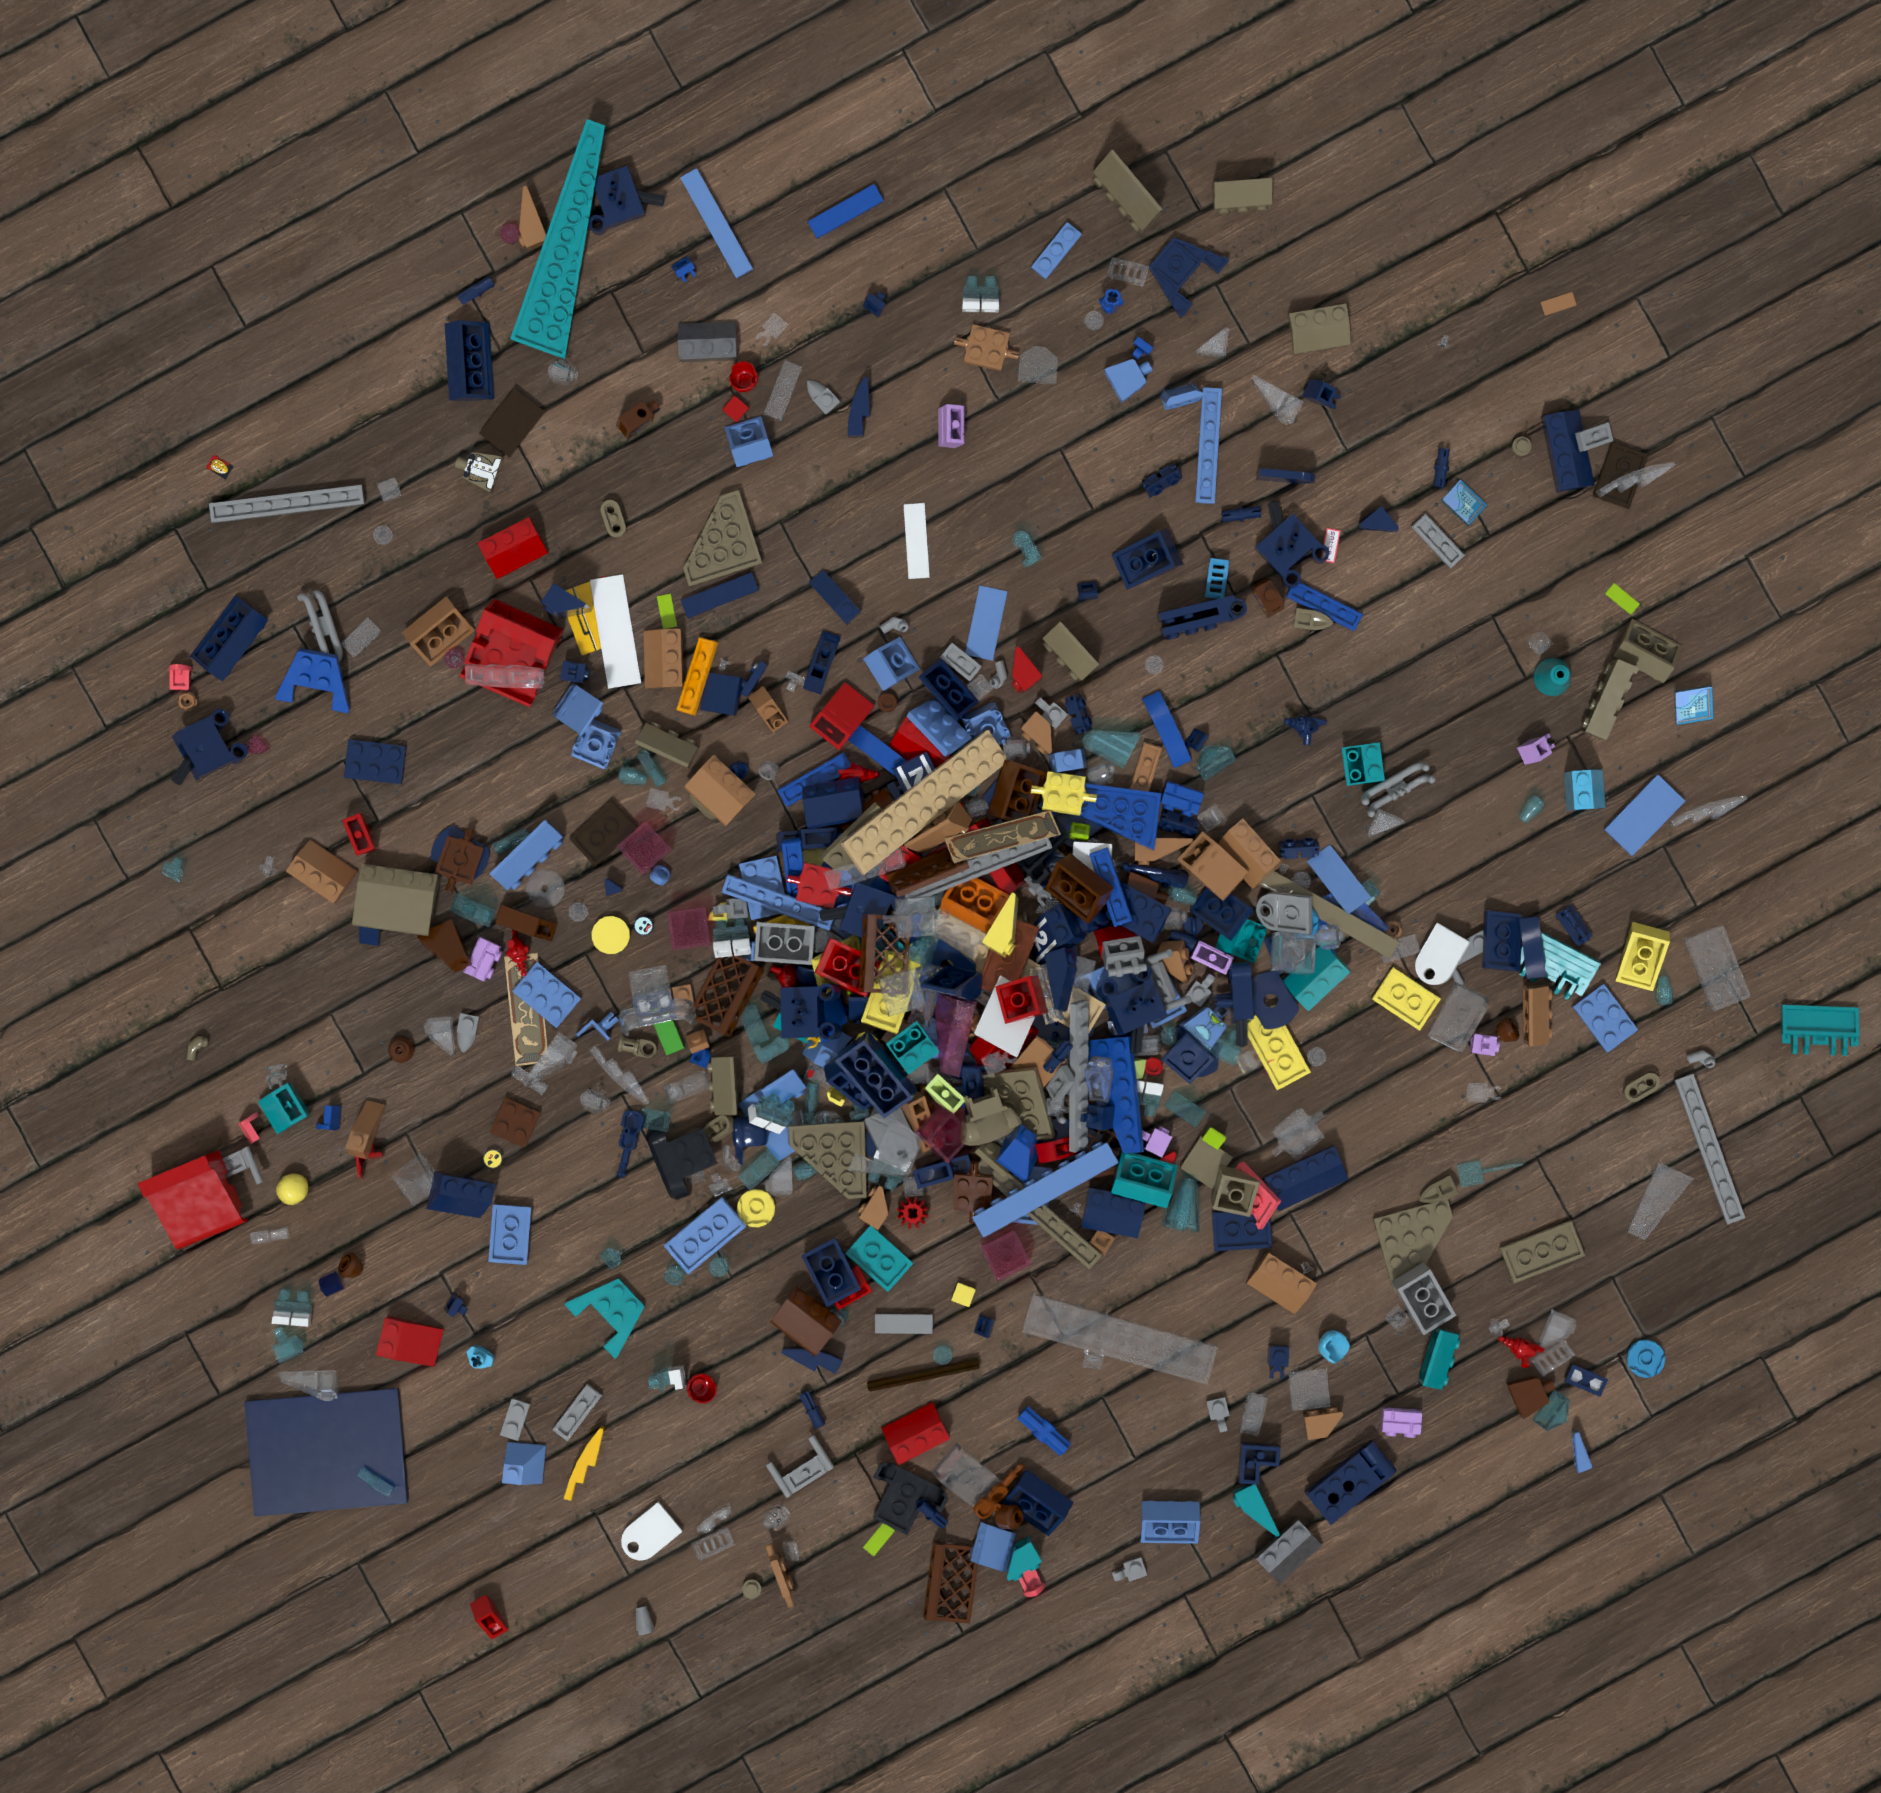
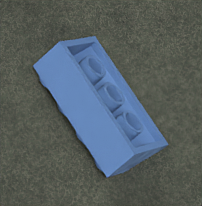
(527, 855)

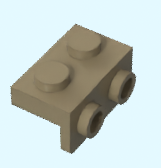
(989, 1153)

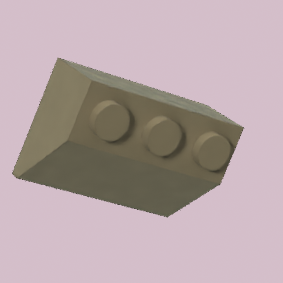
(1242, 195)
(1319, 329)
(1648, 651)
(1069, 652)
(667, 744)
(723, 1085)

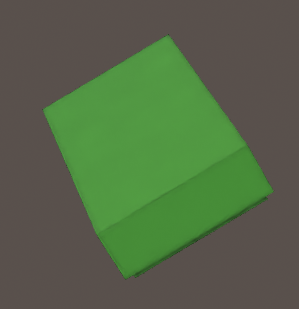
(669, 1037)

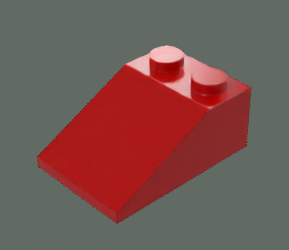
(842, 966)
(409, 1341)

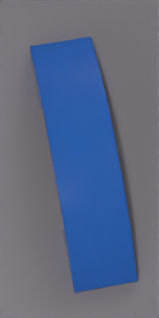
(1167, 729)
(876, 749)

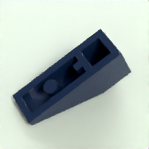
(835, 597)
(821, 662)
(1061, 974)
(840, 1081)

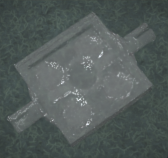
(915, 916)
(1298, 1133)

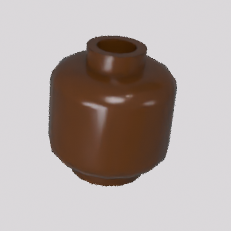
(1008, 1516)

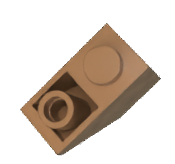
(768, 709)
(1039, 731)
(1179, 962)
(876, 1209)
(1321, 1424)

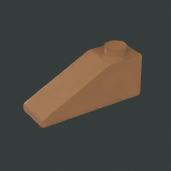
(530, 226)
(1163, 847)
(916, 1113)
(365, 1130)

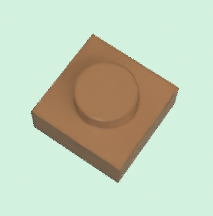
(683, 992)
(697, 1041)
(1102, 1242)

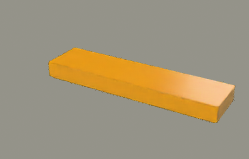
(697, 676)

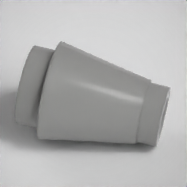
(643, 1621)

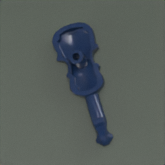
(1167, 877)
(632, 1123)

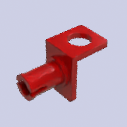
(372, 1155)

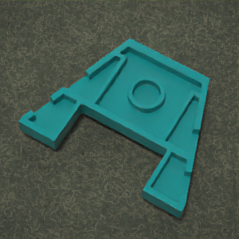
(616, 1305)

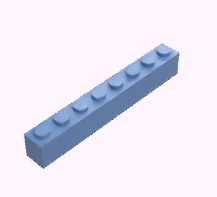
(1044, 1190)

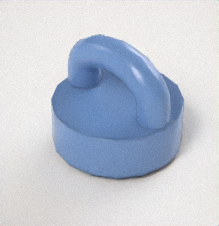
(660, 875)

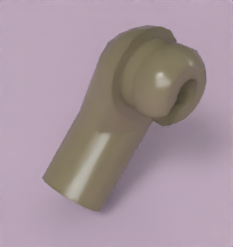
(194, 1045)

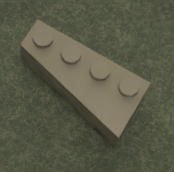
(1609, 699)

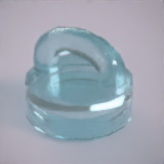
(1168, 1035)
(674, 1275)
(841, 1314)

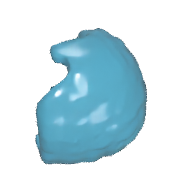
(1333, 1346)

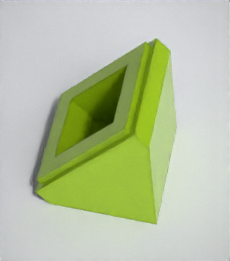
(1079, 832)
(1213, 1138)

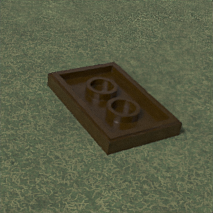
(512, 422)
(1620, 462)
(603, 833)

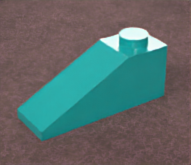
(1254, 1506)

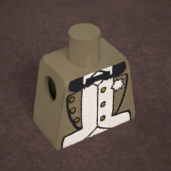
(481, 469)

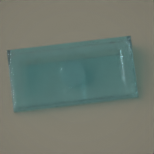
(754, 1025)

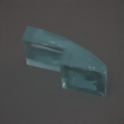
(759, 1169)

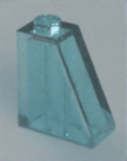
(1111, 745)

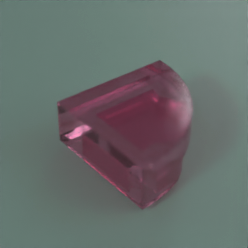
(256, 745)

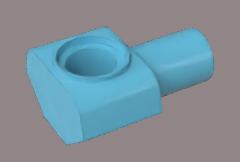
(480, 1357)

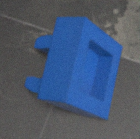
(683, 267)
(1141, 347)

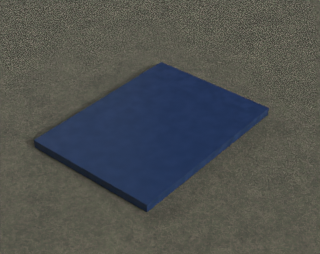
(312, 1449)

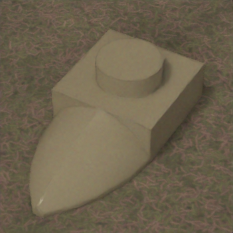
(1311, 620)
(1440, 1191)

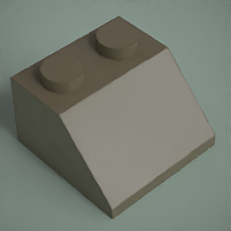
(1234, 1191)

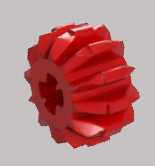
(906, 1212)

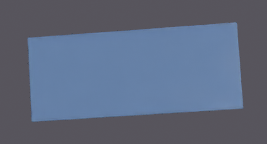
(986, 623)
(1339, 879)
(776, 1143)

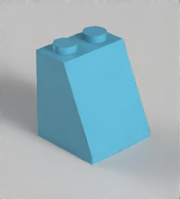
(1584, 790)

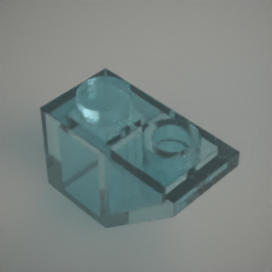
(923, 950)

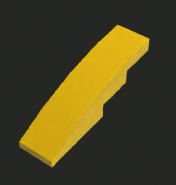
(588, 1457)

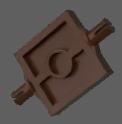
(459, 860)
(972, 1190)

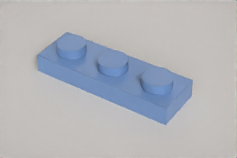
(1056, 251)

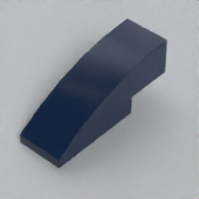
(859, 409)
(810, 838)
(1532, 947)
(941, 1171)
(824, 1359)

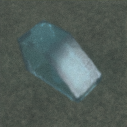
(472, 910)

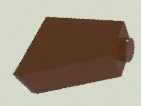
(526, 923)
(447, 945)

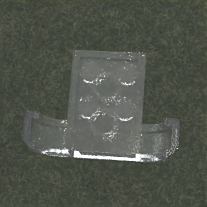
(653, 1001)

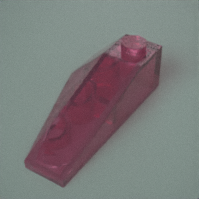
(953, 1028)

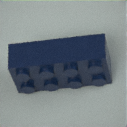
(875, 1074)

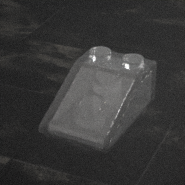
(1458, 1017)
(555, 1058)
(965, 1475)

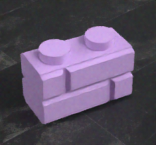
(950, 426)
(1211, 957)
(483, 959)
(1401, 1421)

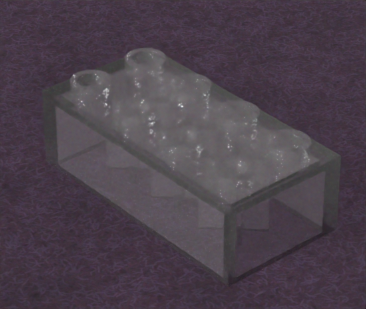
(1717, 967)

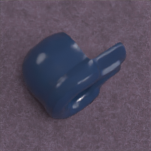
(747, 1135)

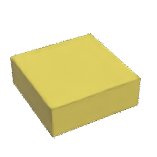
(963, 1294)

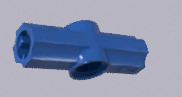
(1111, 301)
(1044, 1430)

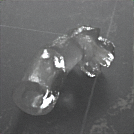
(728, 1160)

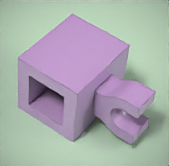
(1535, 749)
(1484, 1044)
(1157, 1141)

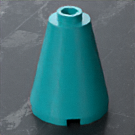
(1546, 677)

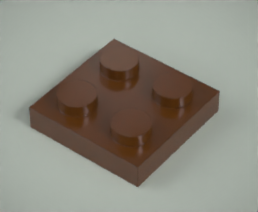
(515, 1122)

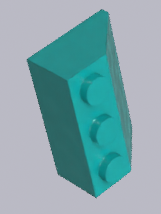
(1327, 973)
(1144, 1179)
(1439, 1358)

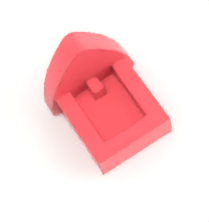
(179, 677)
(247, 1128)
(1031, 1583)

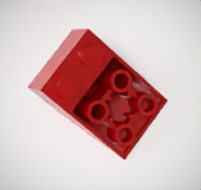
(841, 716)

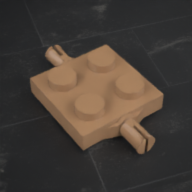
(986, 347)
(779, 1568)

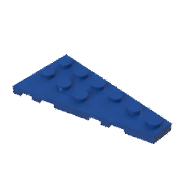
(1124, 812)
(1123, 1091)

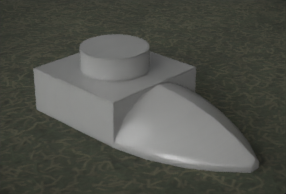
(822, 396)
(467, 1030)

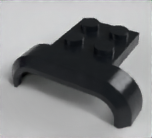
(1035, 864)
(680, 1158)
(899, 1501)

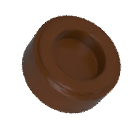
(887, 702)

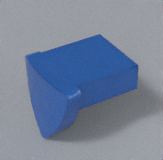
(331, 1118)

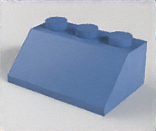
(1170, 1522)

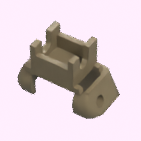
(987, 1119)

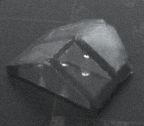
(1038, 366)

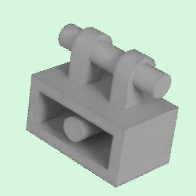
(1123, 956)

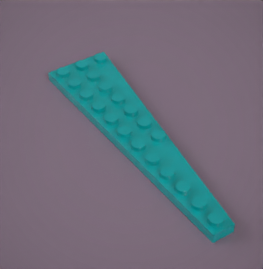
(551, 294)

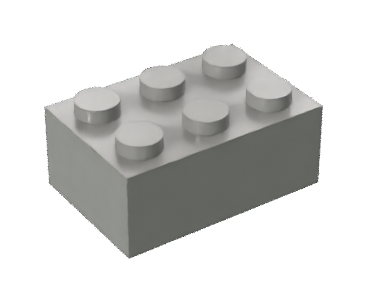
(784, 943)
(1423, 1298)

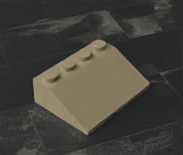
(1126, 192)
(395, 899)

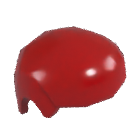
(743, 376)
(701, 1388)

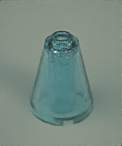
(1183, 1208)

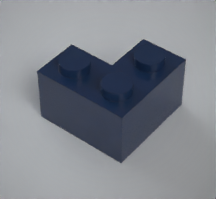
(1254, 1455)

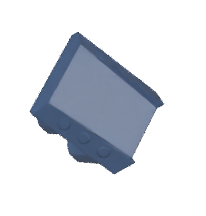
(1180, 396)
(989, 719)
(596, 744)
(992, 1547)

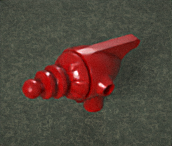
(858, 771)
(518, 952)
(786, 975)
(1521, 1348)

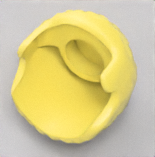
(292, 1188)

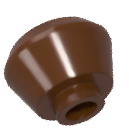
(1507, 1030)
(406, 1048)
(350, 1266)

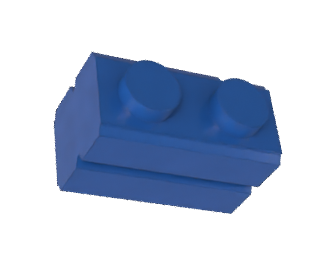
(1181, 798)

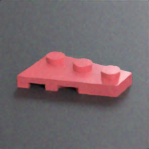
(1265, 1200)

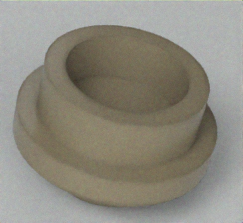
(1521, 446)
(751, 1589)

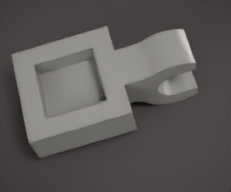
(1052, 713)
(1037, 889)
(734, 908)
(1199, 991)
(1218, 1410)
(1132, 1569)

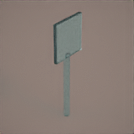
(1471, 1172)

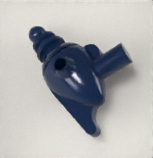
(1305, 726)

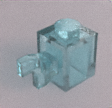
(1226, 1050)
(287, 1347)

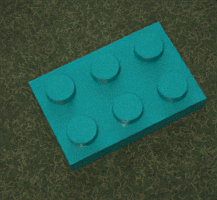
(879, 1258)

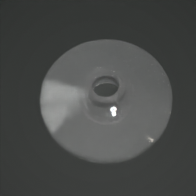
(555, 888)

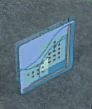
(1464, 503)
(1694, 705)

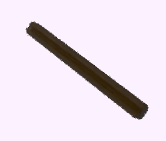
(922, 1375)

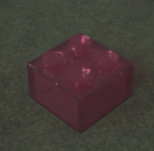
(644, 848)
(689, 928)
(942, 1134)
(1005, 1254)

